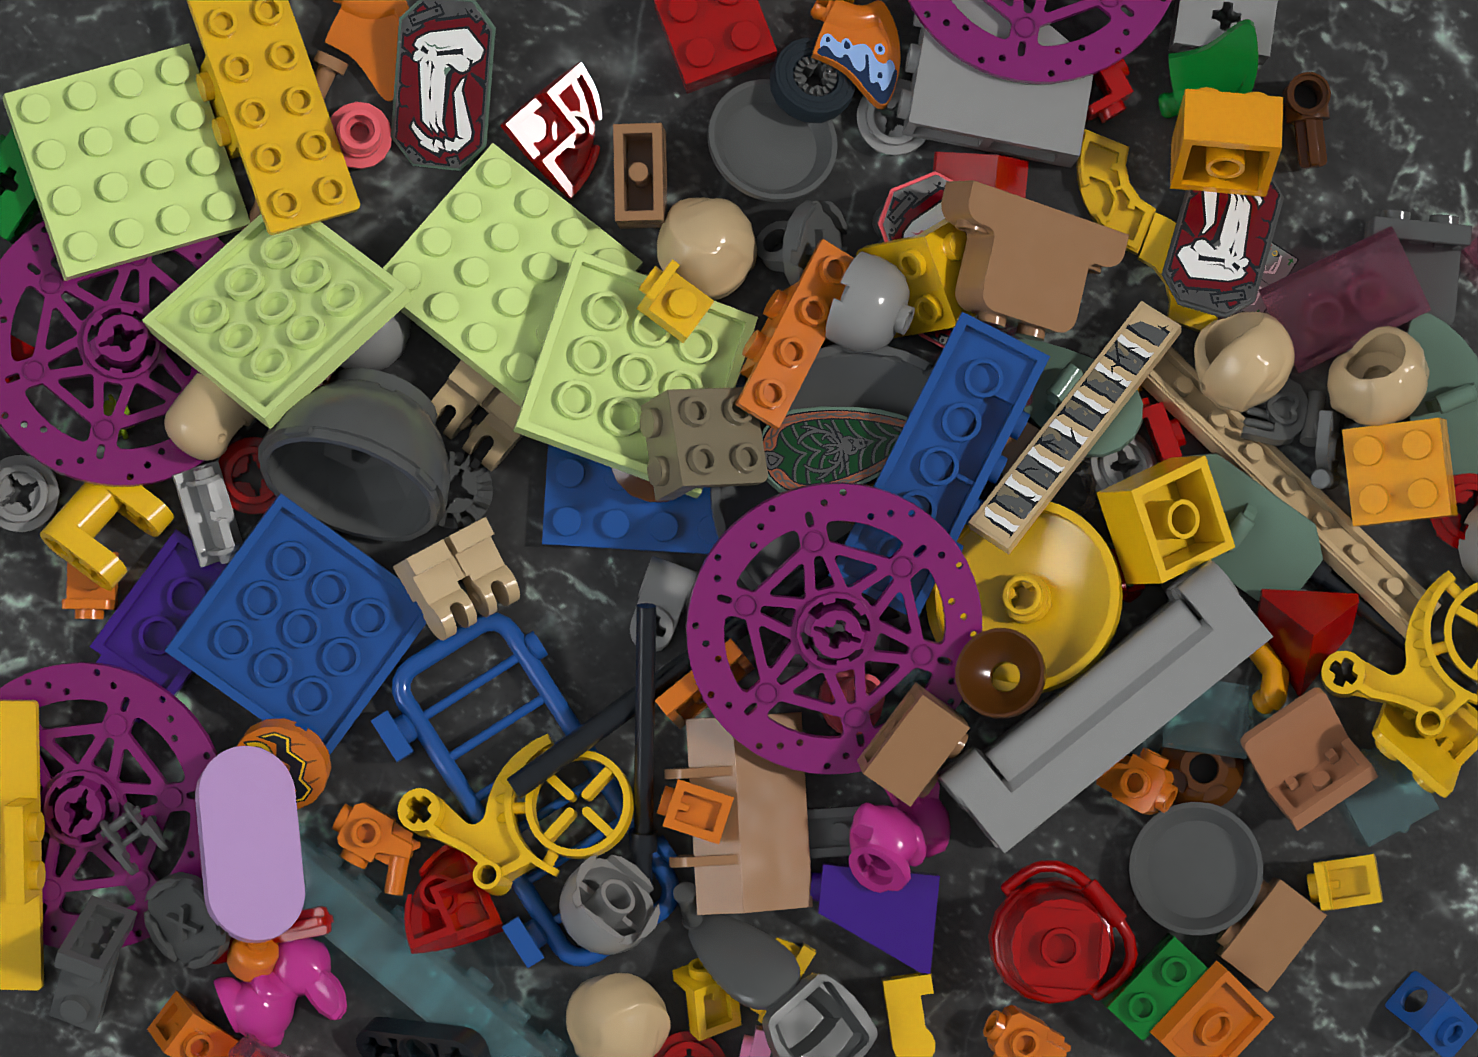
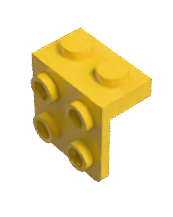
(931, 272)
(1432, 761)

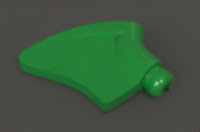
(1222, 64)

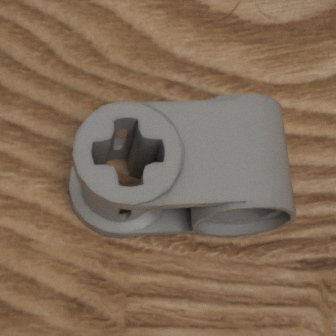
(669, 589)

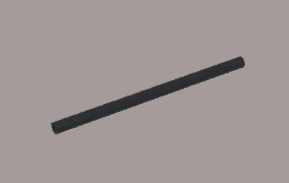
(623, 708)

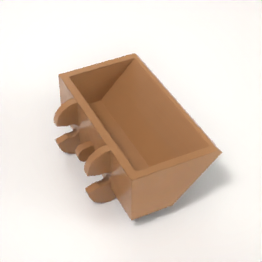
(766, 835)

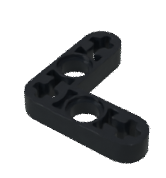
(395, 1039)

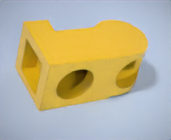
(906, 1015)

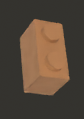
(640, 175)
(914, 745)
(1269, 933)

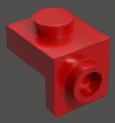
(1114, 89)
(1164, 433)

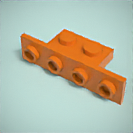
(791, 336)

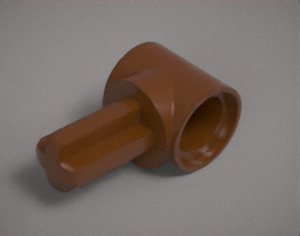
(1308, 122)

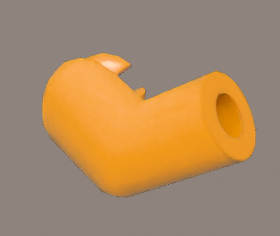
(1274, 680)

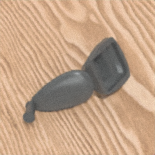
(801, 1015)

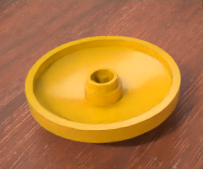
(1052, 587)

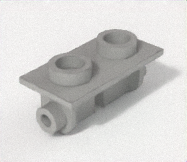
(208, 513)

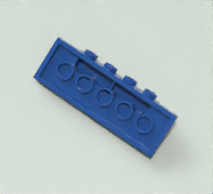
(952, 443)

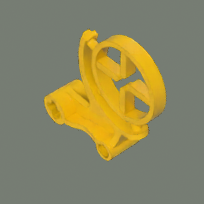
(1422, 684)
(497, 839)

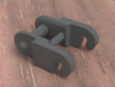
(145, 826)

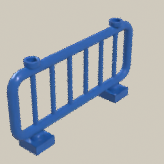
(415, 724)

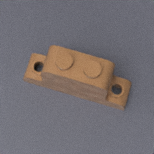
(1025, 258)

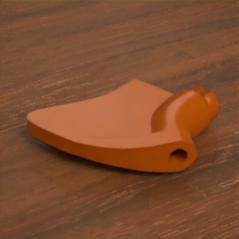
(370, 36)

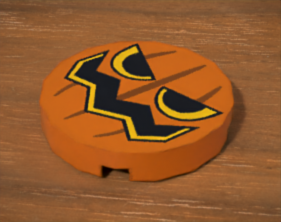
(298, 750)

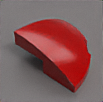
(559, 129)
(448, 905)

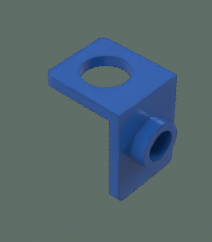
(1441, 1019)

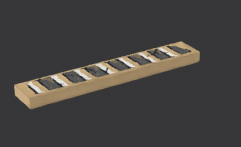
(1074, 427)

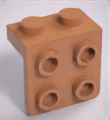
(1306, 758)

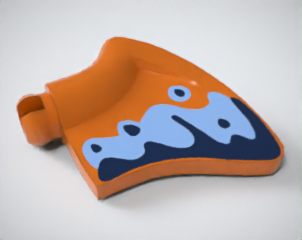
(861, 45)

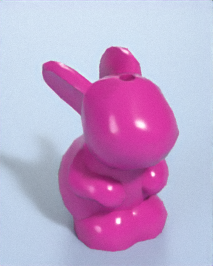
(892, 838)
(269, 1001)

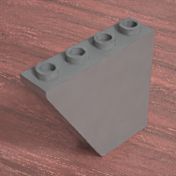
(987, 113)

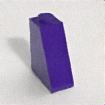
(890, 920)

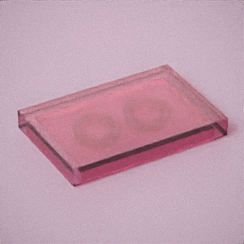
(1345, 298)

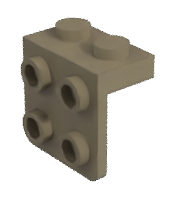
(701, 441)

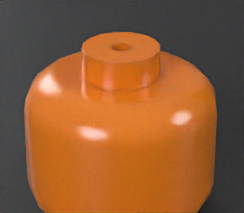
(252, 959)

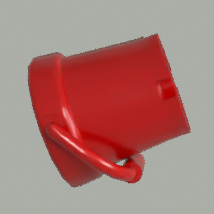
(1058, 935)

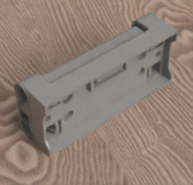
(1107, 709)

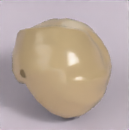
(710, 243)
(1243, 359)
(1379, 378)
(617, 1017)

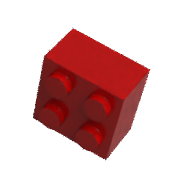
(715, 38)

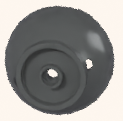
(361, 456)

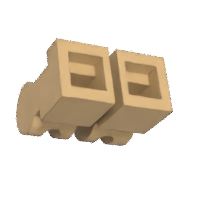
(468, 391)
(465, 555)

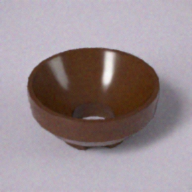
(980, 660)
(1215, 792)

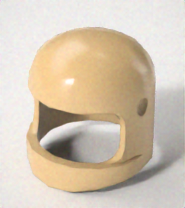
(204, 419)

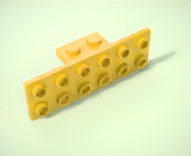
(271, 111)
(20, 848)

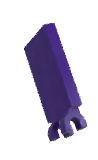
(154, 613)

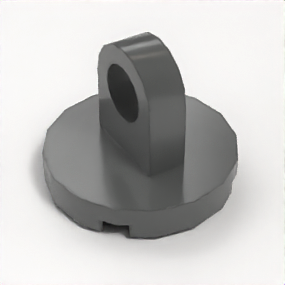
(800, 237)
(181, 922)

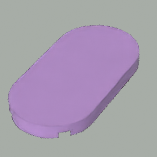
(250, 844)

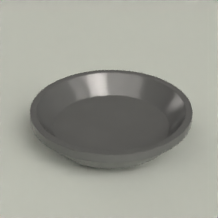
(765, 148)
(1196, 868)

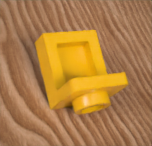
(1345, 883)

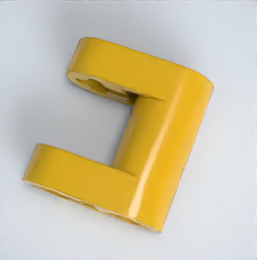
(84, 516)

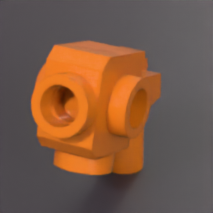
(1141, 782)
(371, 835)
(1022, 1035)

